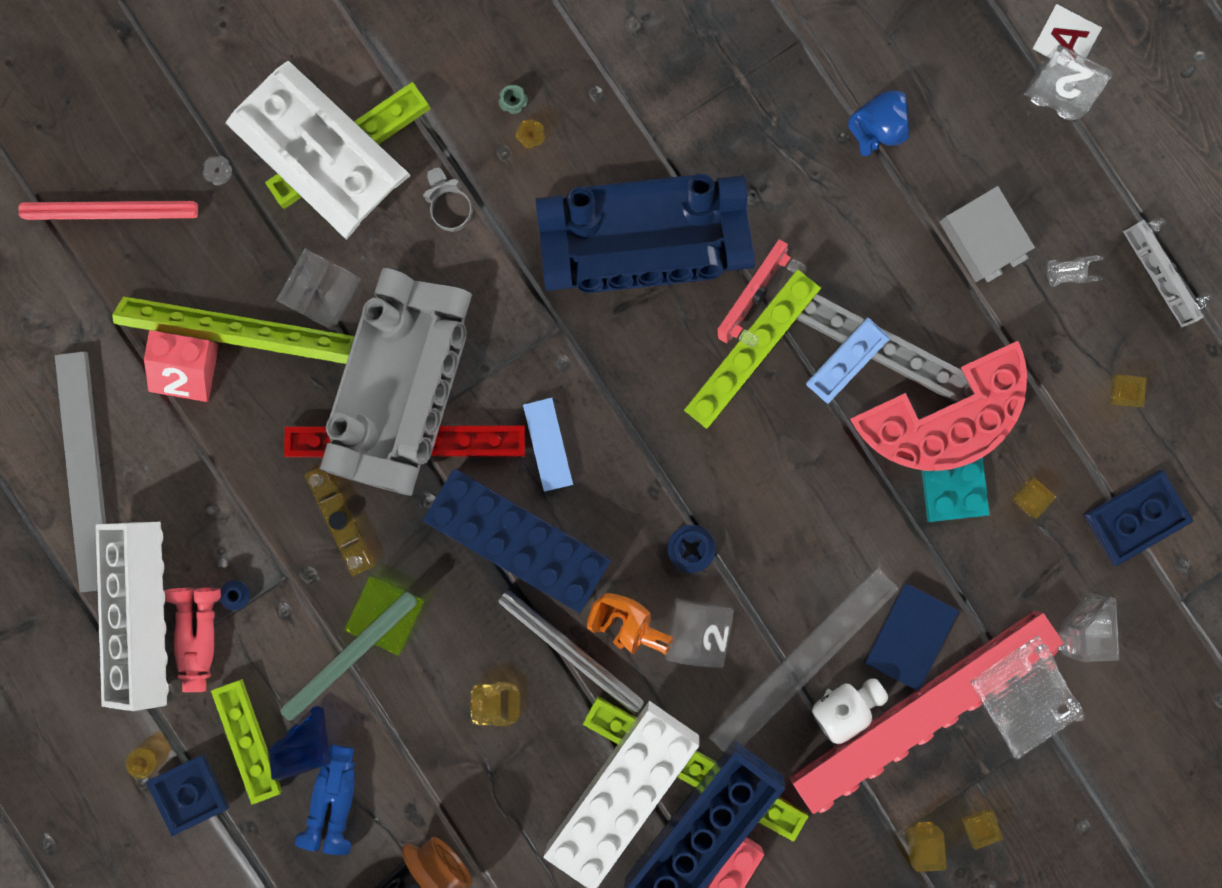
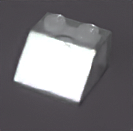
(1067, 83)
(1091, 630)
(699, 633)

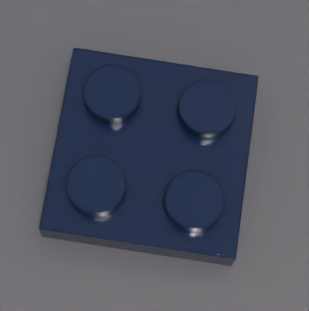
(187, 794)

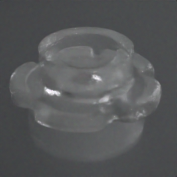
(224, 173)

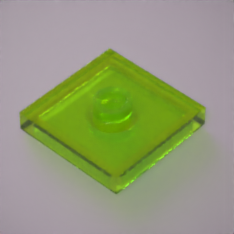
(375, 600)

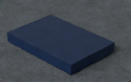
(1138, 517)
(911, 636)

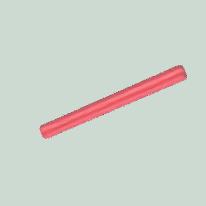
(108, 210)

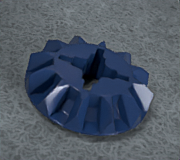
(705, 548)

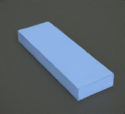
(847, 360)
(548, 444)

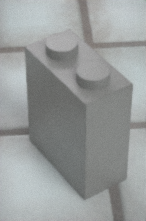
(987, 235)

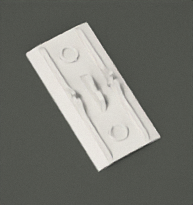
(316, 148)

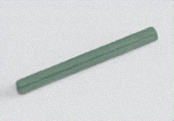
(349, 656)

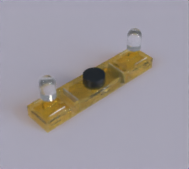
(340, 521)

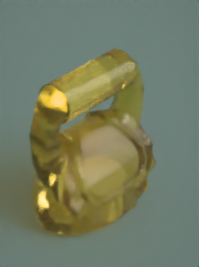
(487, 704)

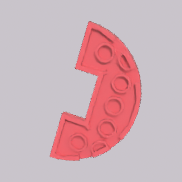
(959, 431)

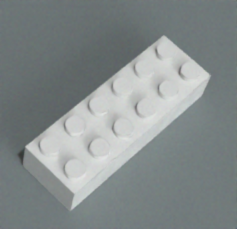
(131, 615)
(621, 796)

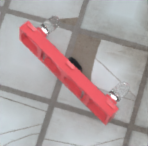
(755, 293)

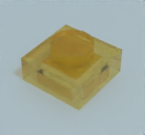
(1128, 391)
(1033, 498)
(982, 829)

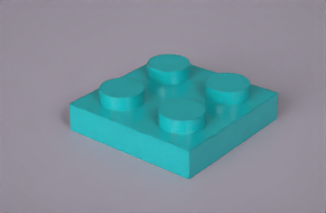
(956, 492)

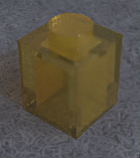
(926, 847)

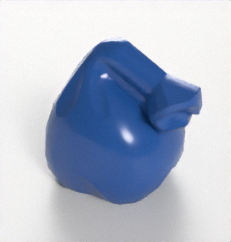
(881, 122)

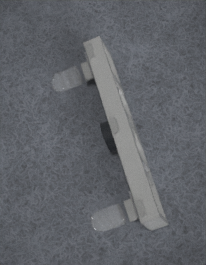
(1165, 272)

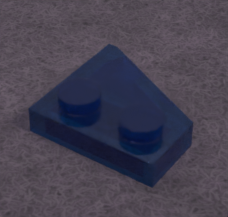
(302, 748)

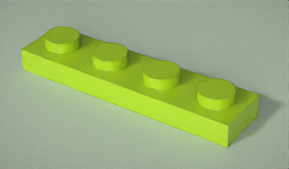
(246, 741)

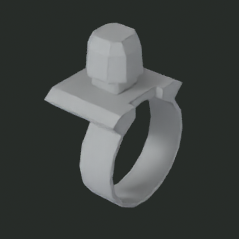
(440, 186)

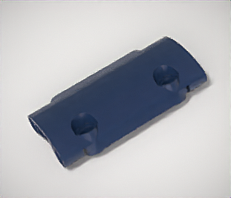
(645, 233)

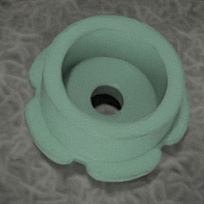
(509, 92)

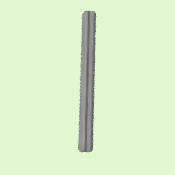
(571, 651)

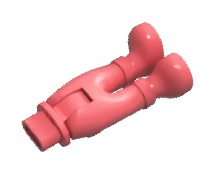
(192, 652)

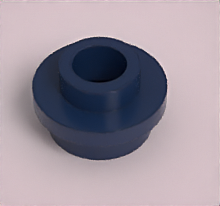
(243, 592)

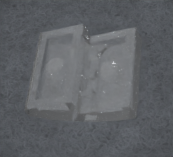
(318, 289)

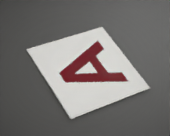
(1067, 30)

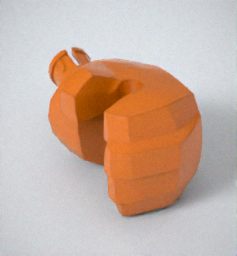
(635, 625)

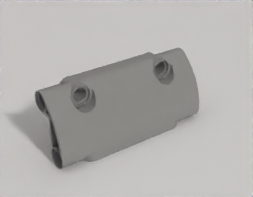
(396, 382)

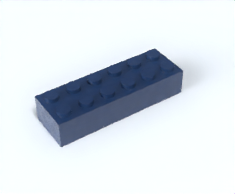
(517, 540)
(710, 823)

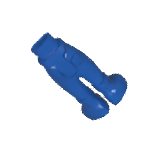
(335, 785)

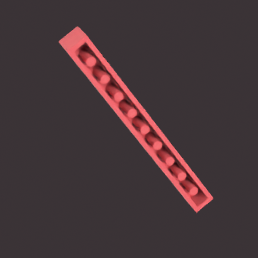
(914, 718)

